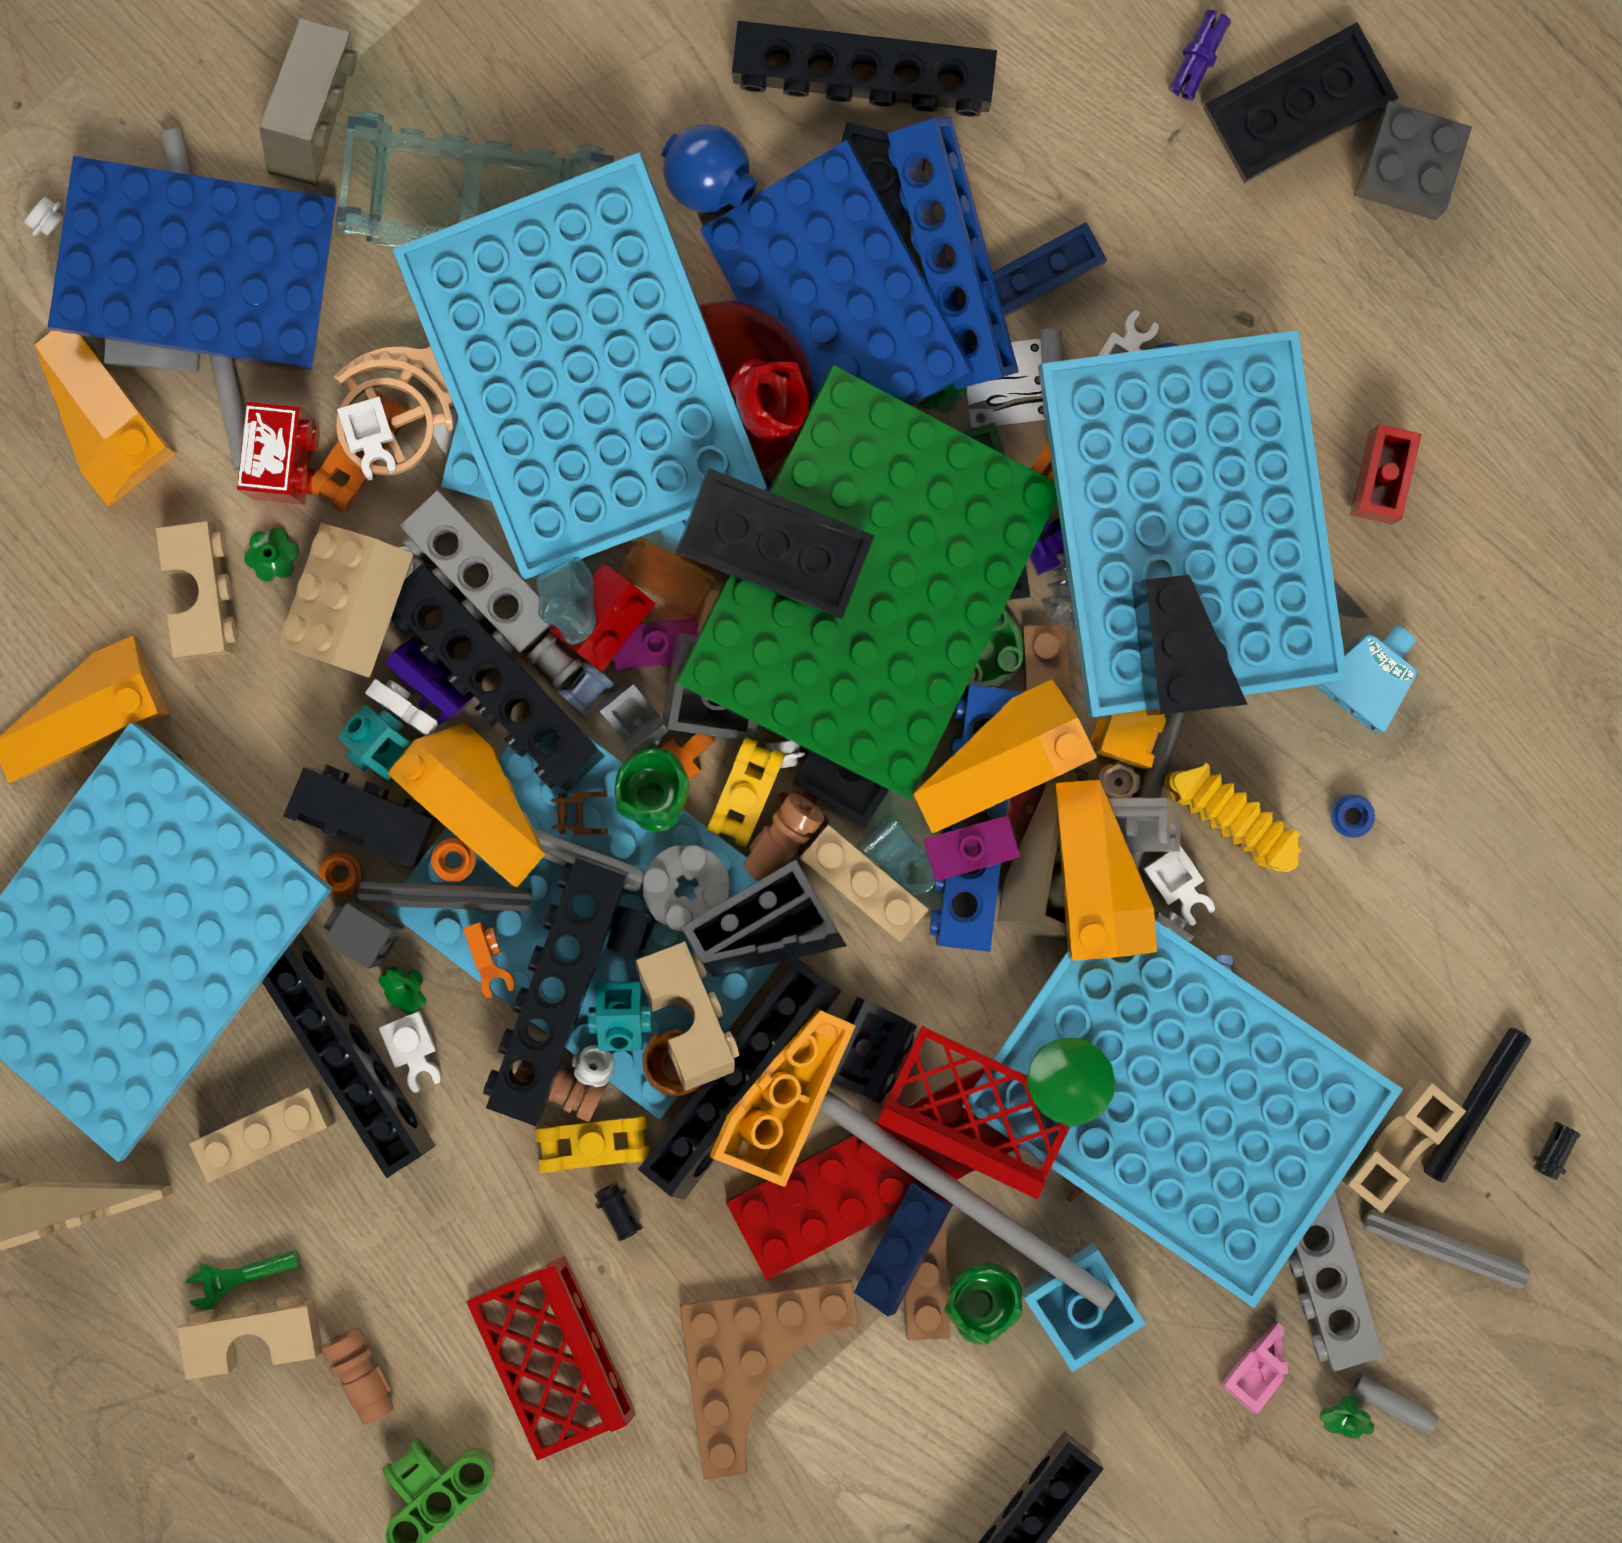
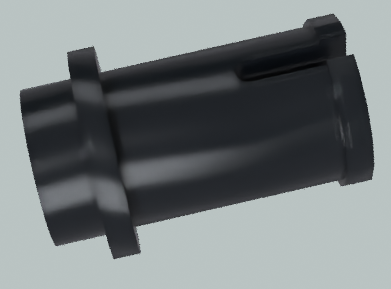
(1556, 1151)
(618, 1211)

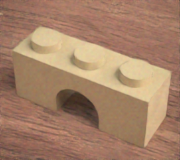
(205, 627)
(864, 883)
(674, 979)
(1416, 1124)
(262, 1133)
(286, 1328)

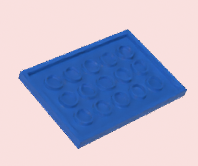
(192, 263)
(840, 278)

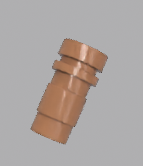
(779, 843)
(567, 1090)
(359, 1378)

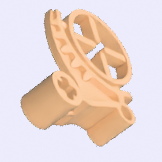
(410, 362)

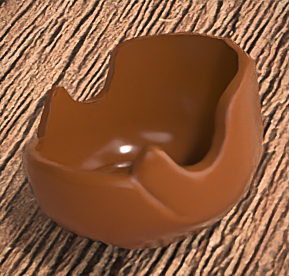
(659, 1066)

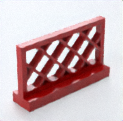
(958, 1145)
(587, 1354)

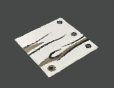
(1012, 397)

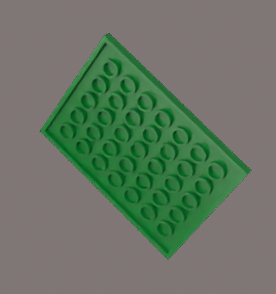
(942, 565)

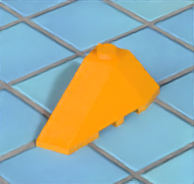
(104, 424)
(464, 787)

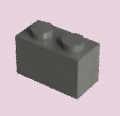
(361, 933)

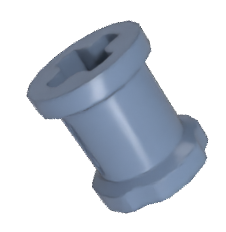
(586, 688)

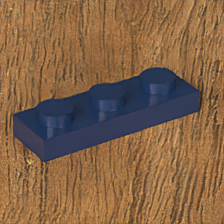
(1048, 268)
(903, 1248)

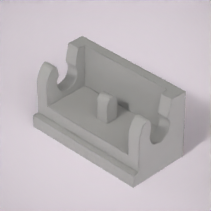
(1149, 823)

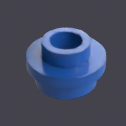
(1365, 820)

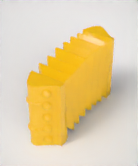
(1254, 829)

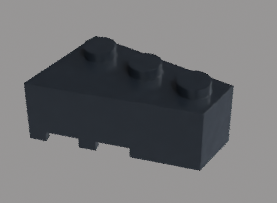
(1180, 650)
(361, 814)
(764, 925)

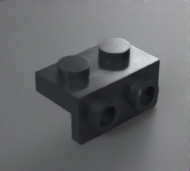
(873, 1050)

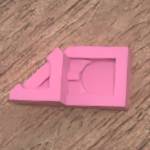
(1258, 1371)

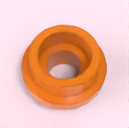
(331, 862)
(440, 864)

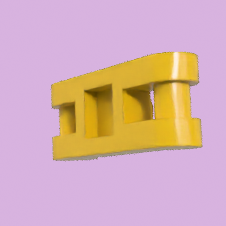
(746, 791)
(592, 1143)

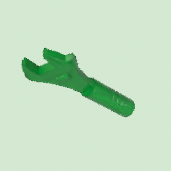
(220, 1281)

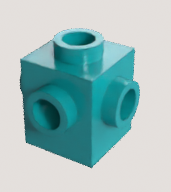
(374, 740)
(619, 1017)

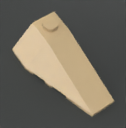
(43, 1206)

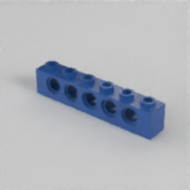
(960, 229)
(975, 930)

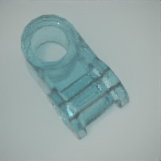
(568, 599)
(893, 852)

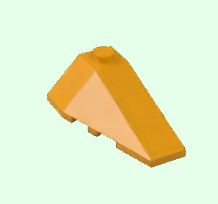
(83, 710)
(1016, 750)
(1102, 889)
(778, 1110)

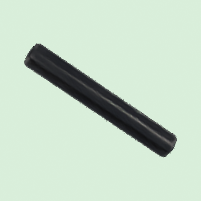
(1478, 1104)

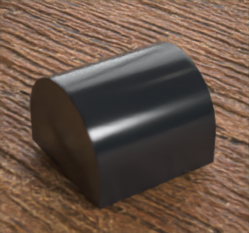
(630, 931)

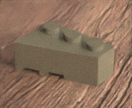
(306, 101)

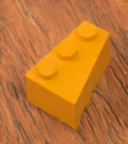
(1127, 737)

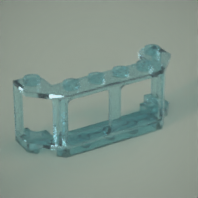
(373, 129)

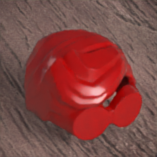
(769, 402)

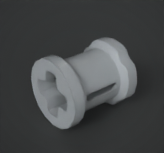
(554, 661)

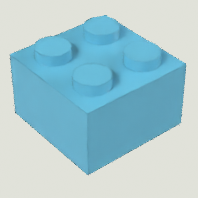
(1075, 1323)

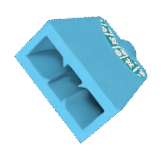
(1375, 679)

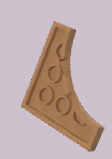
(737, 1349)

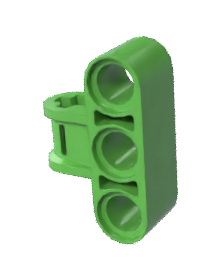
(432, 1477)

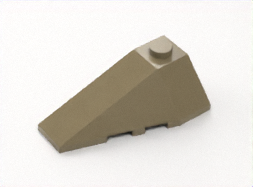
(1034, 884)

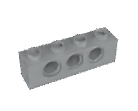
(439, 518)
(1358, 1339)

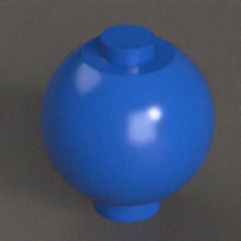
(707, 169)

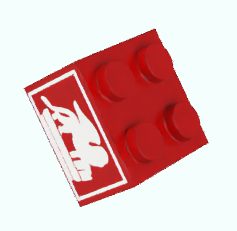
(277, 453)

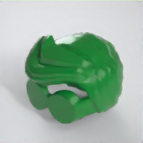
(652, 789)
(984, 1302)

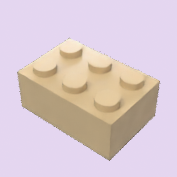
(345, 599)

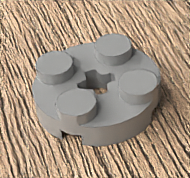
(662, 878)

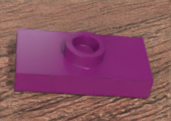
(653, 644)
(971, 848)

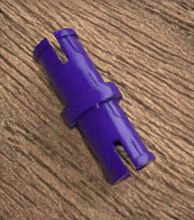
(1199, 54)

